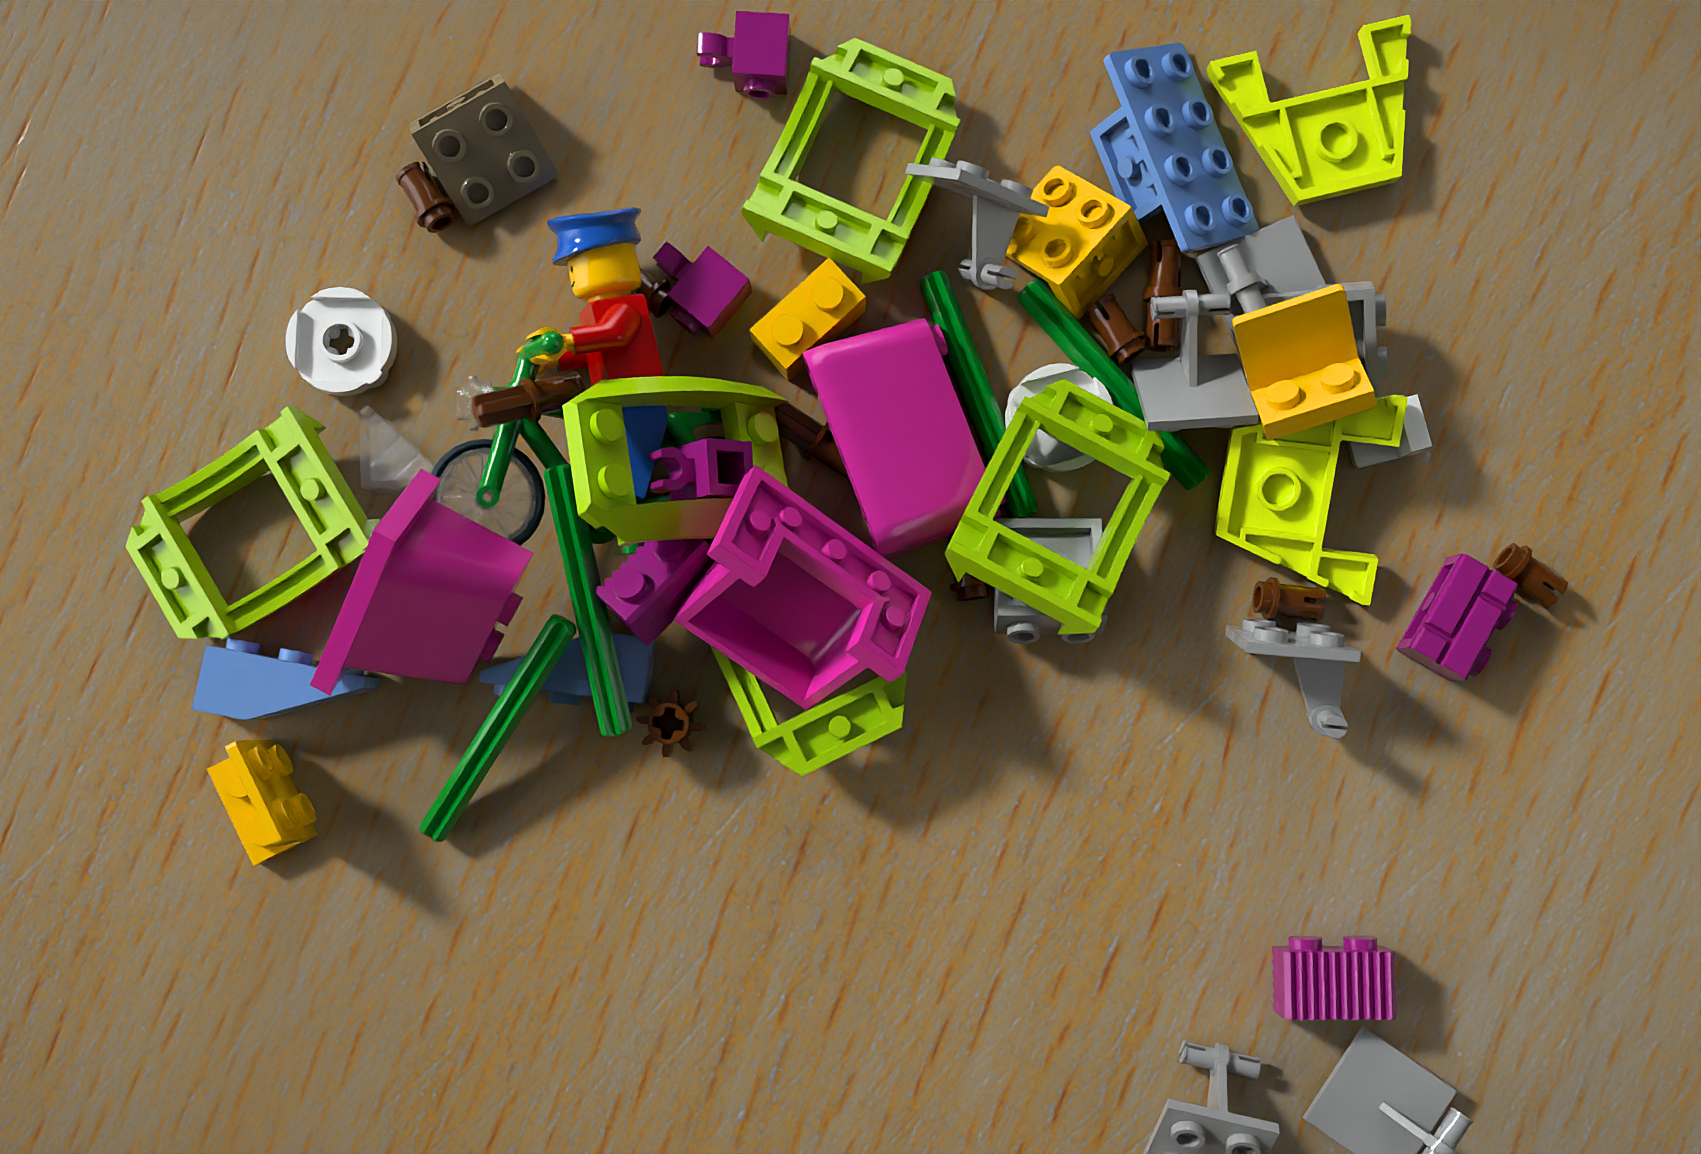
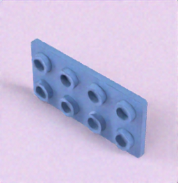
(1168, 149)

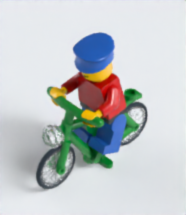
(616, 340)

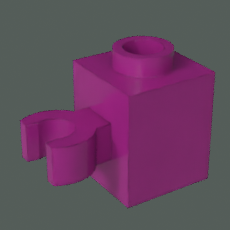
(756, 53)
(705, 290)
(703, 469)

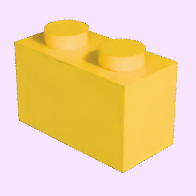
(808, 318)

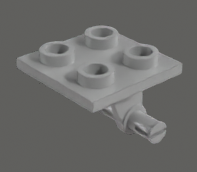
(994, 215)
(1258, 264)
(1190, 387)
(1318, 661)
(1385, 1103)
(1212, 1129)

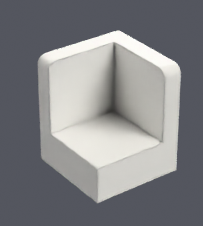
(1413, 440)

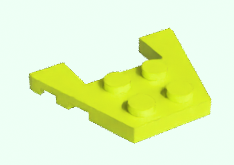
(1328, 138)
(1281, 491)

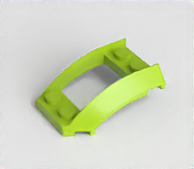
(829, 224)
(602, 458)
(312, 487)
(1027, 568)
(822, 731)

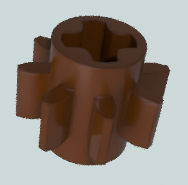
(660, 734)

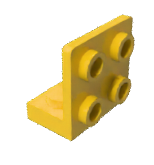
(1080, 242)
(1303, 362)
(263, 799)

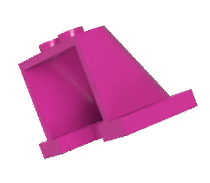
(425, 595)
(801, 596)

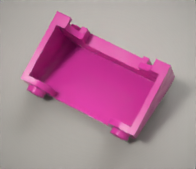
(898, 432)

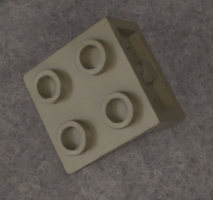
(483, 150)

